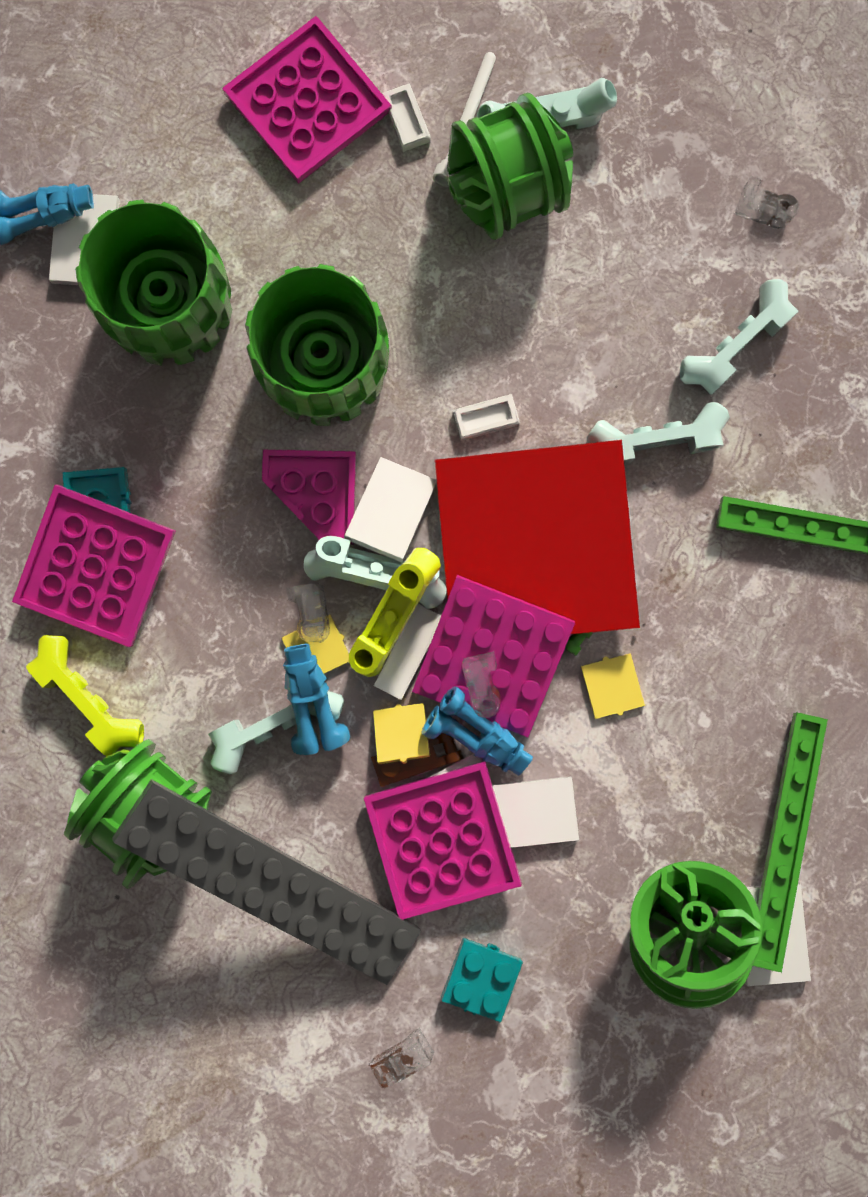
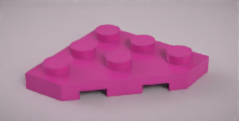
(314, 487)

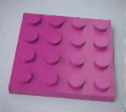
(307, 99)
(93, 566)
(521, 635)
(442, 841)

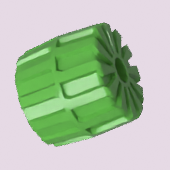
(135, 258)
(310, 313)

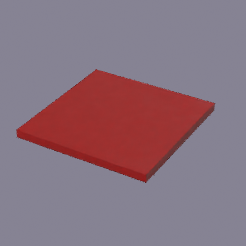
(544, 530)

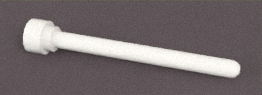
(440, 173)

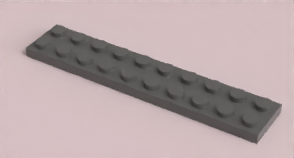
(265, 882)

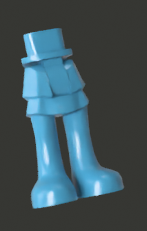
(54, 205)
(307, 684)
(493, 745)

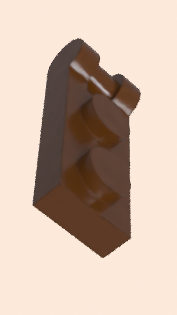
(397, 771)

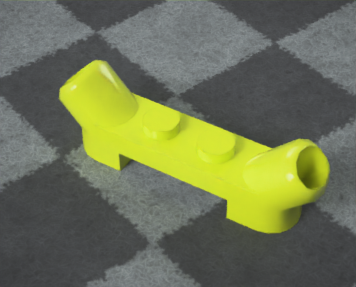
(393, 611)
(51, 669)

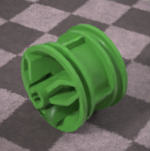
(510, 166)
(114, 791)
(701, 887)

